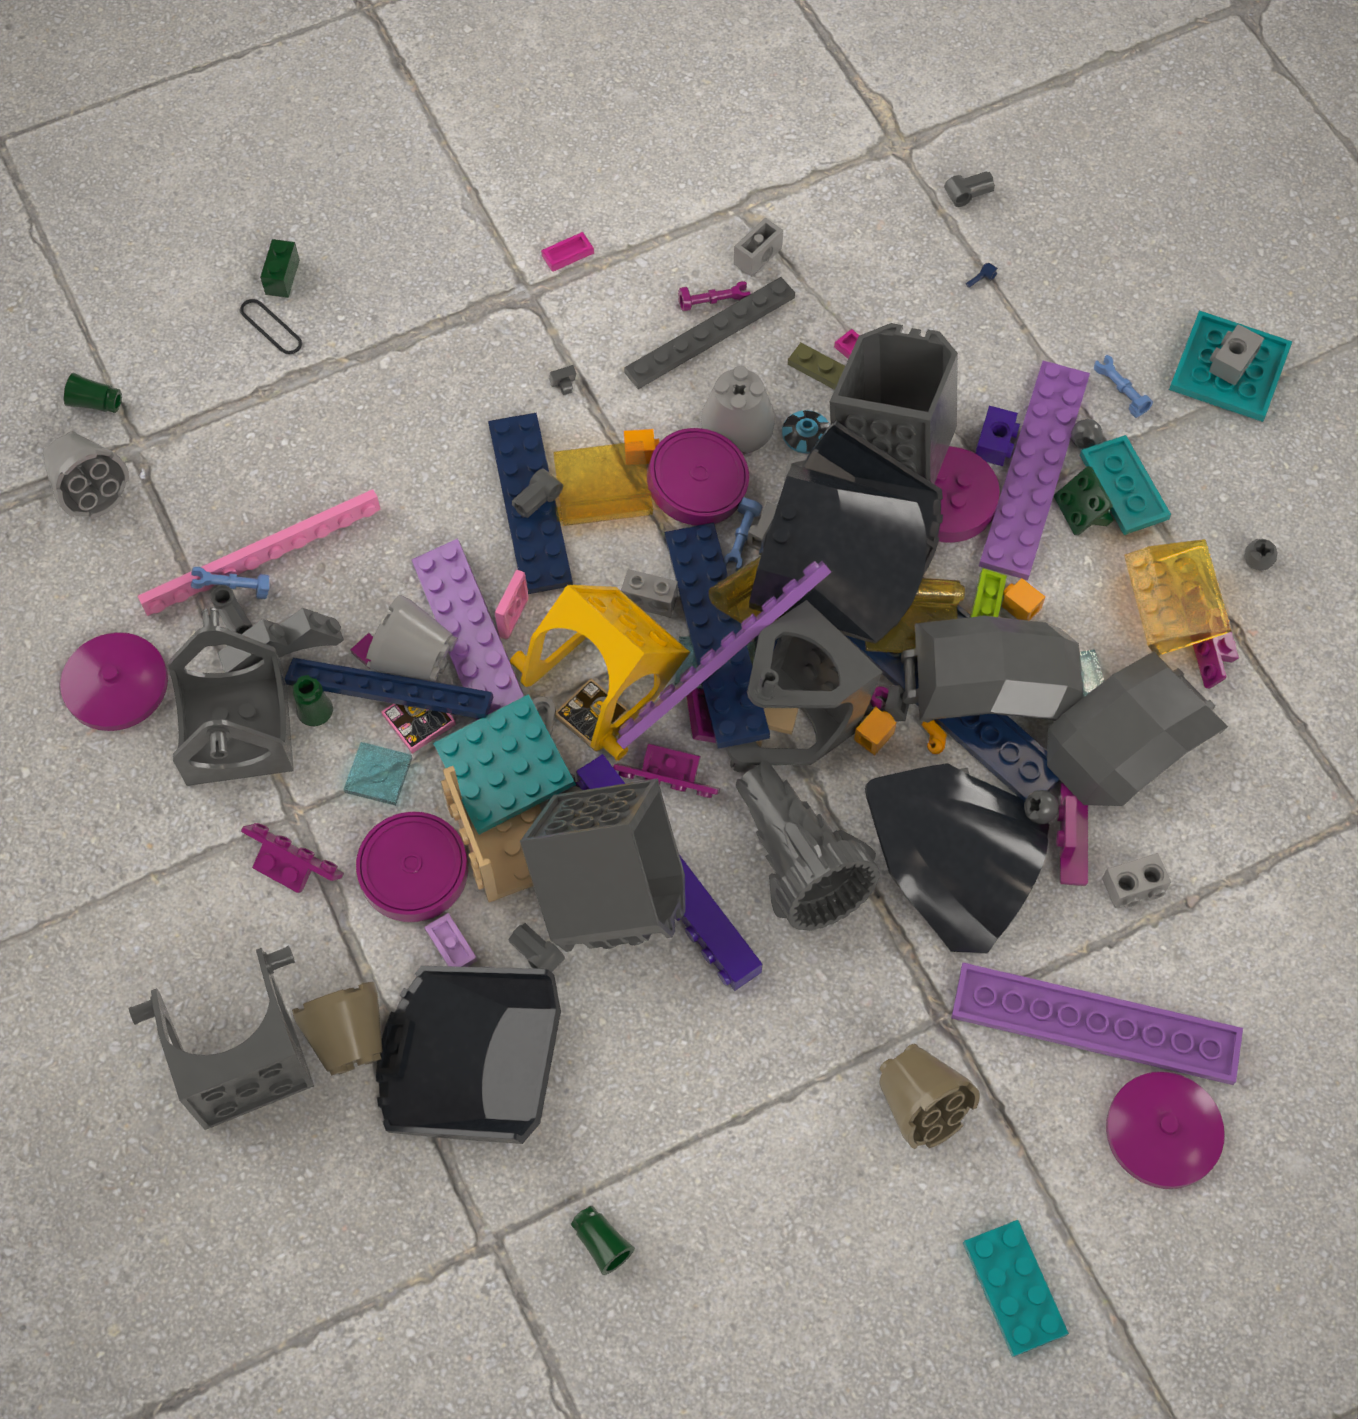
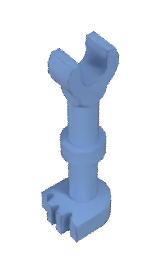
(1139, 404)
(750, 510)
(261, 584)

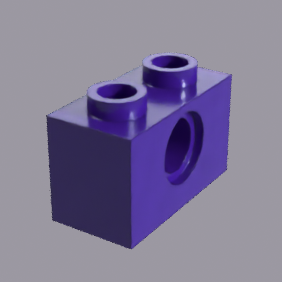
(997, 423)

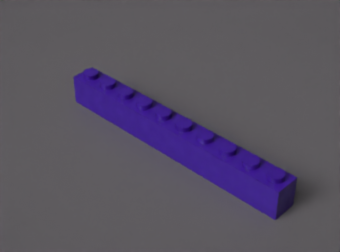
(702, 916)

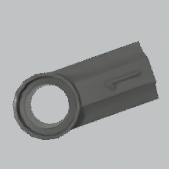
(962, 189)
(542, 488)
(231, 611)
(537, 951)

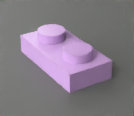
(450, 942)

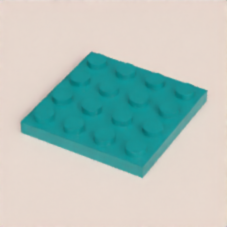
(1255, 387)
(504, 764)

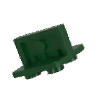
(1084, 502)

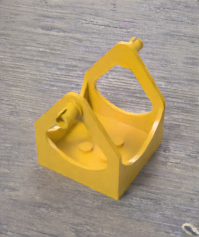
(626, 638)

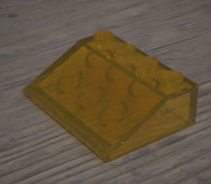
(1177, 595)

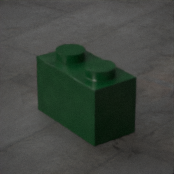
(280, 268)

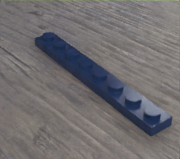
(393, 688)

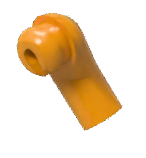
(937, 737)

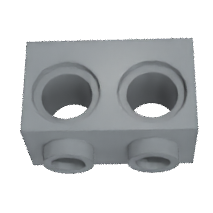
(651, 592)
(1133, 874)

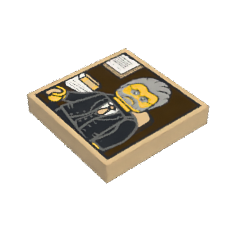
(583, 709)

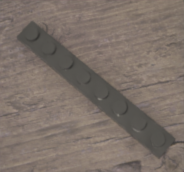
(709, 333)

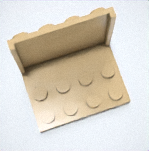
(497, 853)

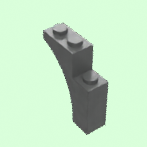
(298, 632)

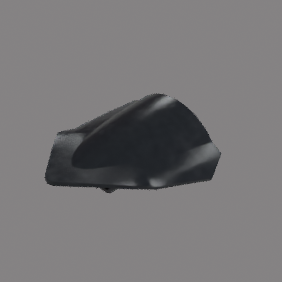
(957, 851)

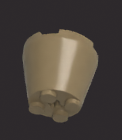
(343, 1027)
(926, 1096)

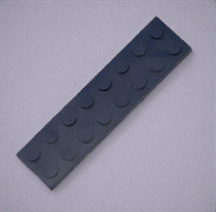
(539, 538)

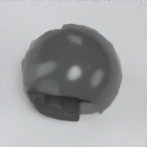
(1086, 433)
(1267, 550)
(1041, 807)

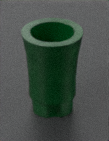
(91, 394)
(312, 704)
(601, 1240)

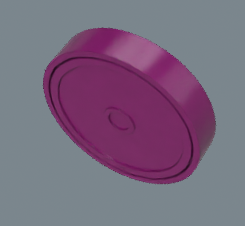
(697, 476)
(968, 495)
(412, 866)

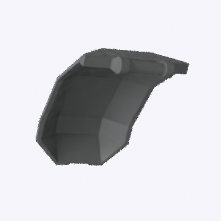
(992, 669)
(1129, 732)

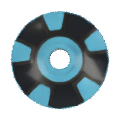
(800, 438)

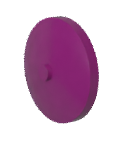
(114, 681)
(1165, 1130)

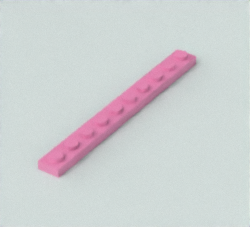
(264, 550)

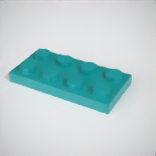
(1127, 484)
(1015, 1288)

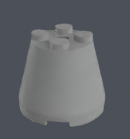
(740, 409)
(84, 475)
(410, 643)

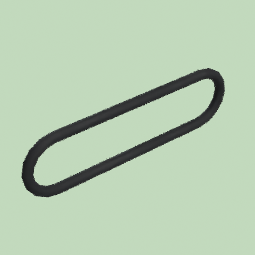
(264, 333)

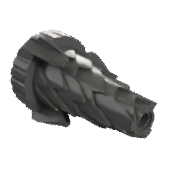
(817, 870)

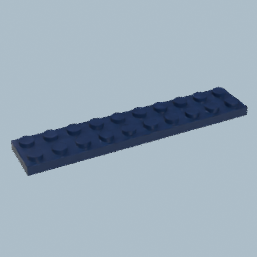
(698, 567)
(988, 737)

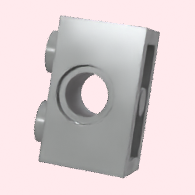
(758, 247)
(1236, 354)

